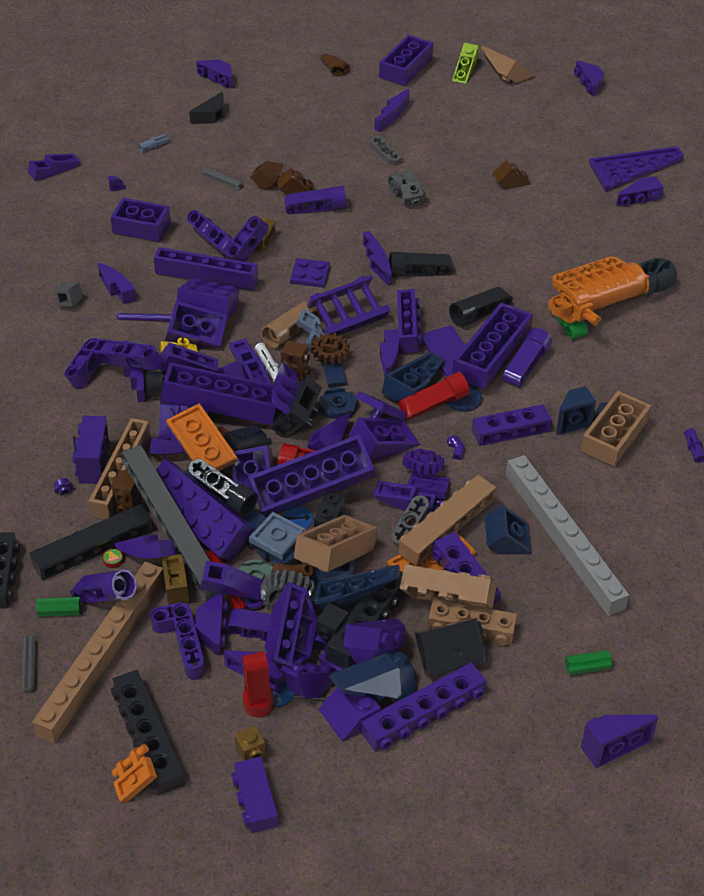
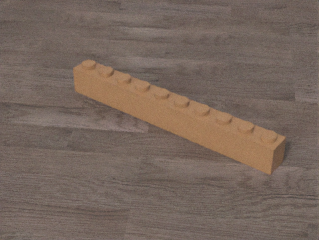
(97, 655)

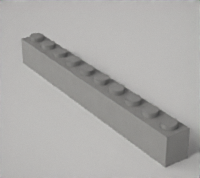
(567, 536)

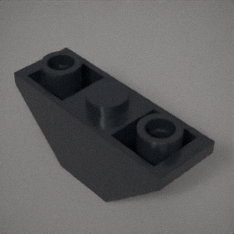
(209, 111)

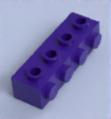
(407, 321)

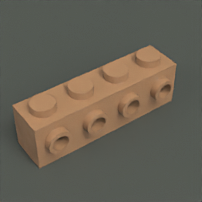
(496, 624)

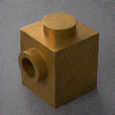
(250, 743)

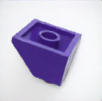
(251, 462)

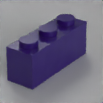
(254, 795)

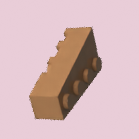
(448, 586)

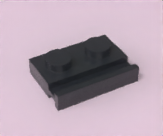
(247, 438)

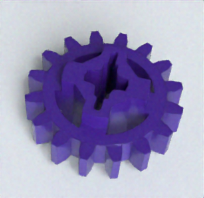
(423, 461)

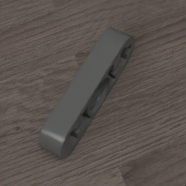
(379, 145)
(410, 512)

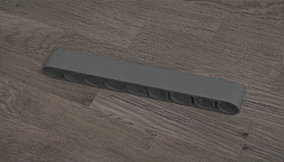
(167, 514)

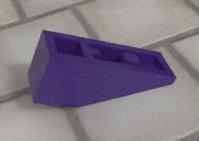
(179, 355)
(233, 661)

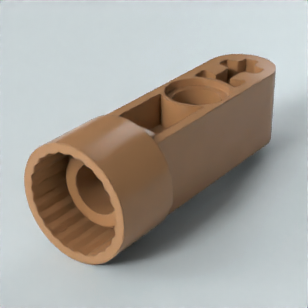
(284, 327)

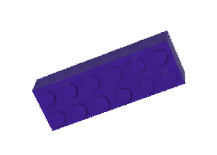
(492, 345)
(218, 393)
(312, 476)
(205, 513)

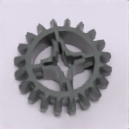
(276, 581)

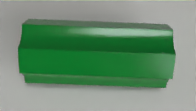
(58, 606)
(588, 662)

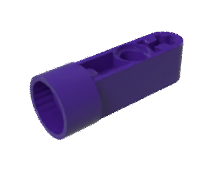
(316, 200)
(533, 348)
(105, 587)

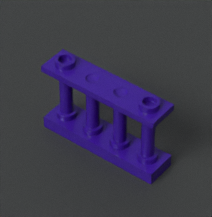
(348, 324)

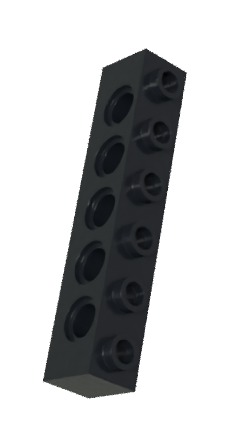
(370, 608)
(129, 686)

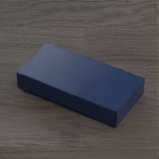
(334, 374)

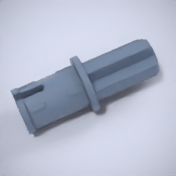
(153, 143)

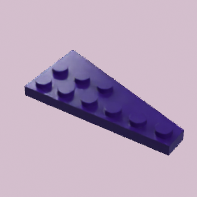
(626, 167)

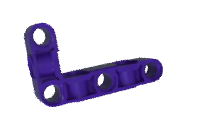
(236, 248)
(118, 353)

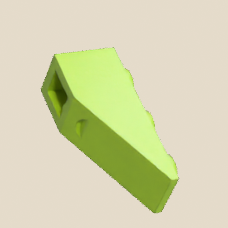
(466, 63)

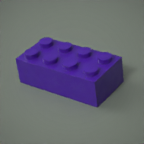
(406, 60)

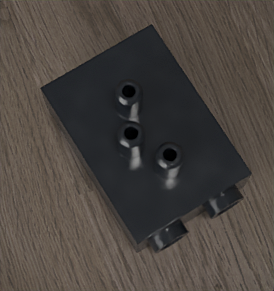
(300, 411)
(451, 646)

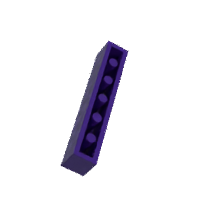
(206, 268)

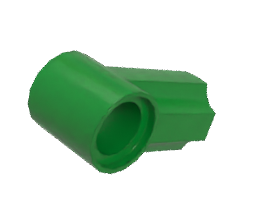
(575, 329)

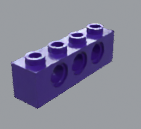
(511, 425)
(464, 561)

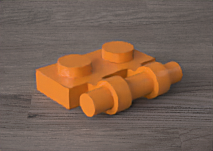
(133, 778)

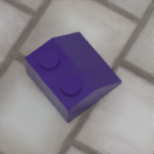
(347, 711)

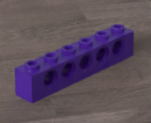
(429, 697)

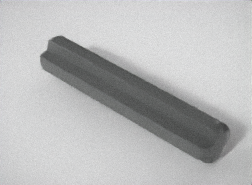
(222, 178)
(28, 666)

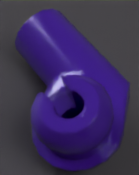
(454, 441)

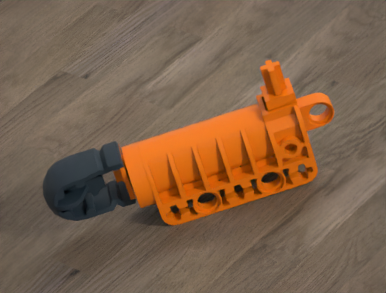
(605, 284)

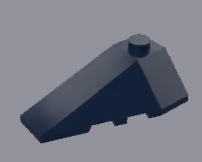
(411, 377)
(351, 588)
(382, 676)

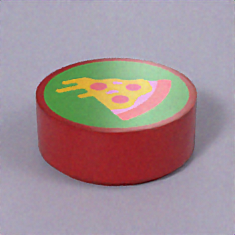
(112, 558)

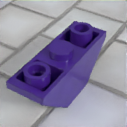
(216, 71)
(590, 76)
(211, 623)
(308, 679)

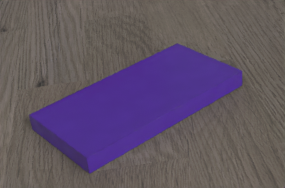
(445, 344)

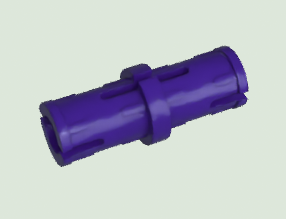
(693, 442)

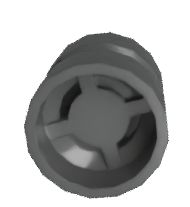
(396, 180)

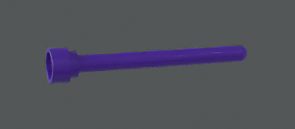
(143, 317)

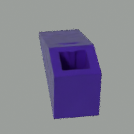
(641, 191)
(329, 433)
(230, 580)

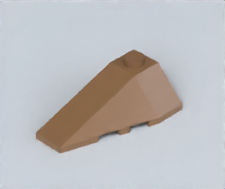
(507, 67)

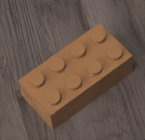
(615, 428)
(335, 543)

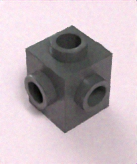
(412, 193)

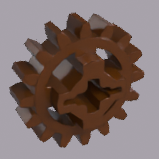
(330, 348)

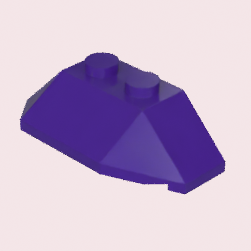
(291, 627)
(373, 638)

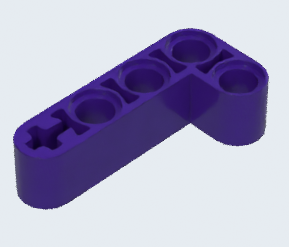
(179, 618)

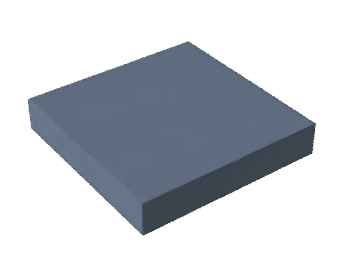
(276, 535)

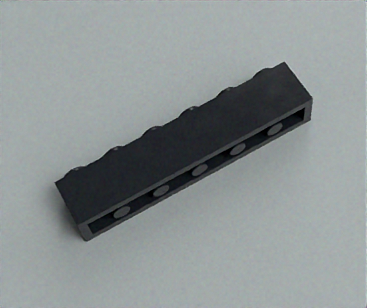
(90, 542)

